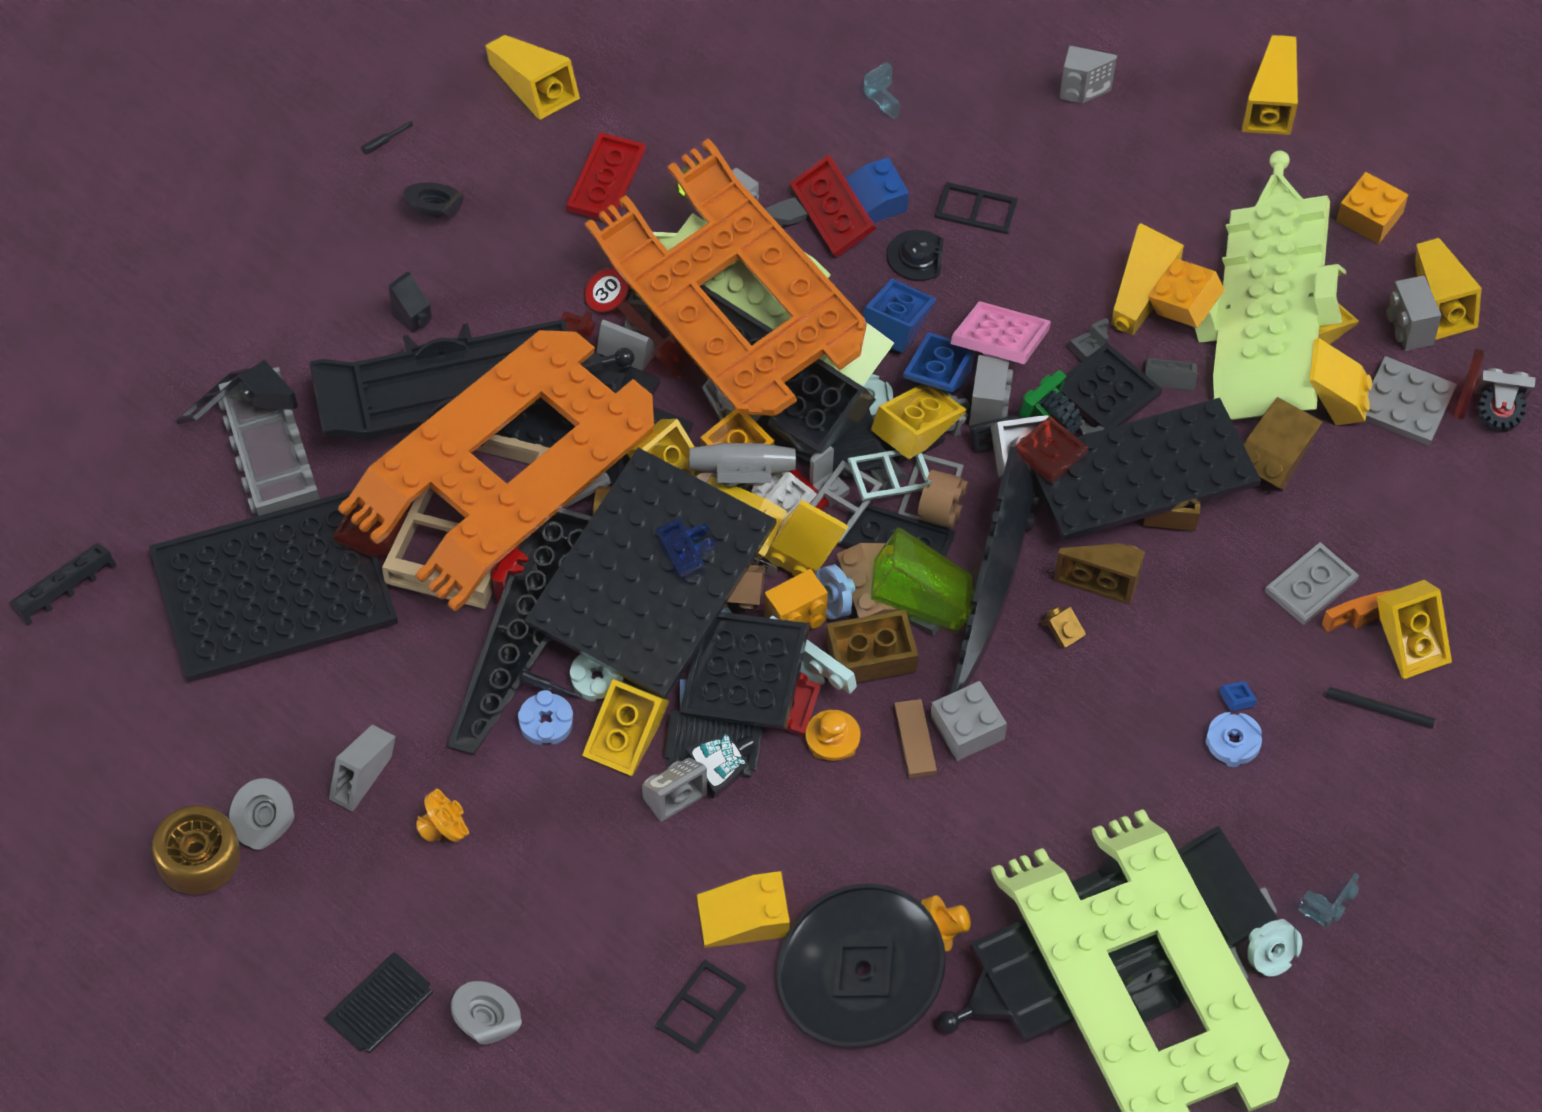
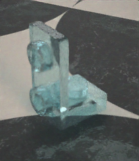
(875, 88)
(1323, 912)

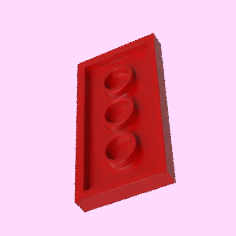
(606, 175)
(833, 206)

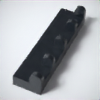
(61, 581)

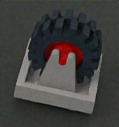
(1502, 398)

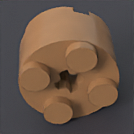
(941, 499)

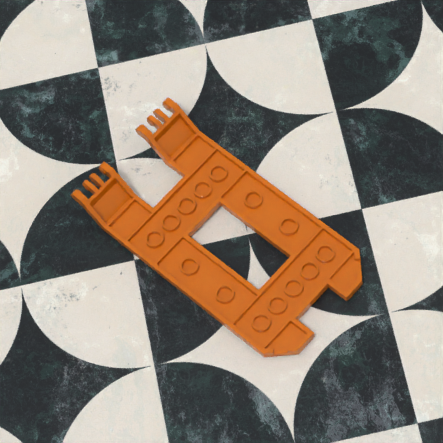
(743, 230)
(496, 511)

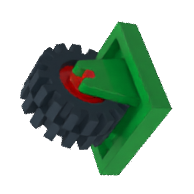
(1051, 402)

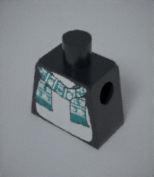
(722, 759)

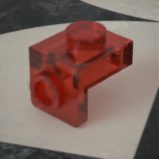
(579, 324)

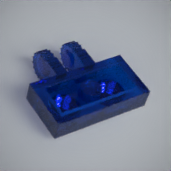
(680, 547)

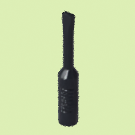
(384, 138)
(545, 683)

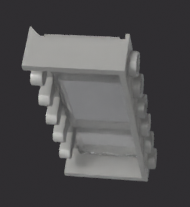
(268, 452)

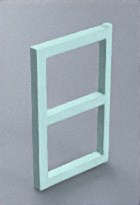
(897, 490)

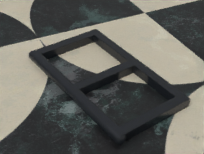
(980, 193)
(211, 395)
(701, 1006)

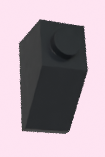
(409, 303)
(267, 388)

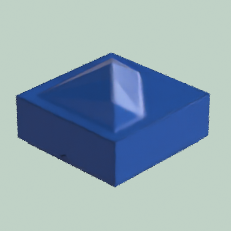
(1238, 695)

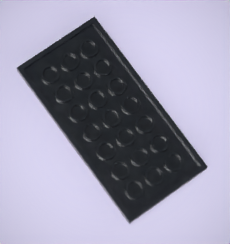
(1149, 469)

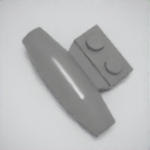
(742, 462)

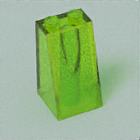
(921, 581)

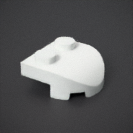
(785, 491)

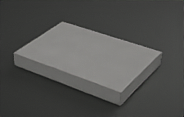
(1311, 583)

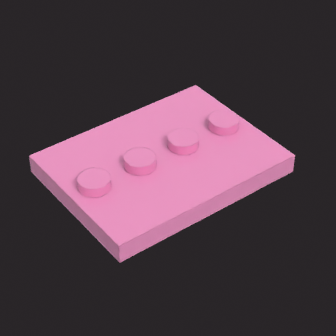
(1001, 332)

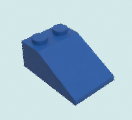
(880, 189)
(898, 313)
(940, 363)

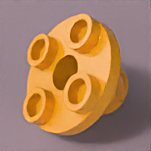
(833, 735)
(441, 818)
(949, 920)

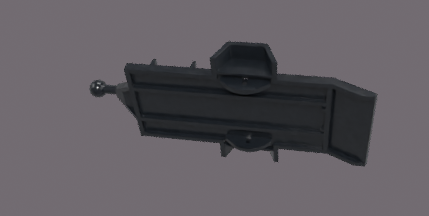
(409, 387)
(1022, 988)

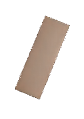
(915, 738)

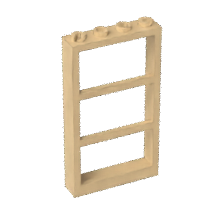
(402, 572)

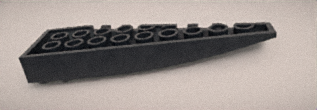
(825, 397)
(1000, 561)
(510, 642)

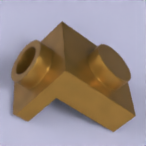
(1063, 625)

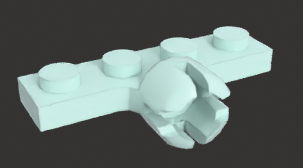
(818, 664)

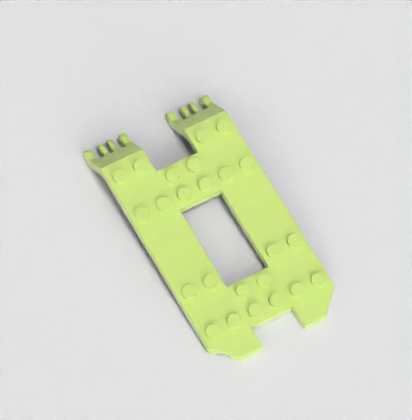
(1160, 901)

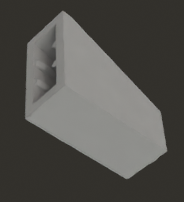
(360, 766)

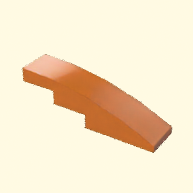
(1356, 611)

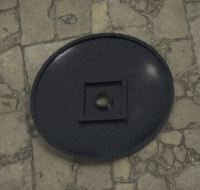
(839, 936)

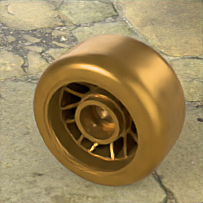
(196, 849)

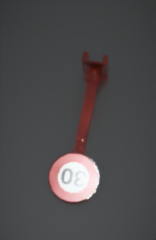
(609, 292)

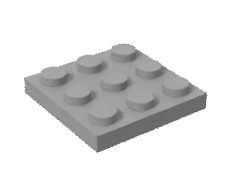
(1408, 400)

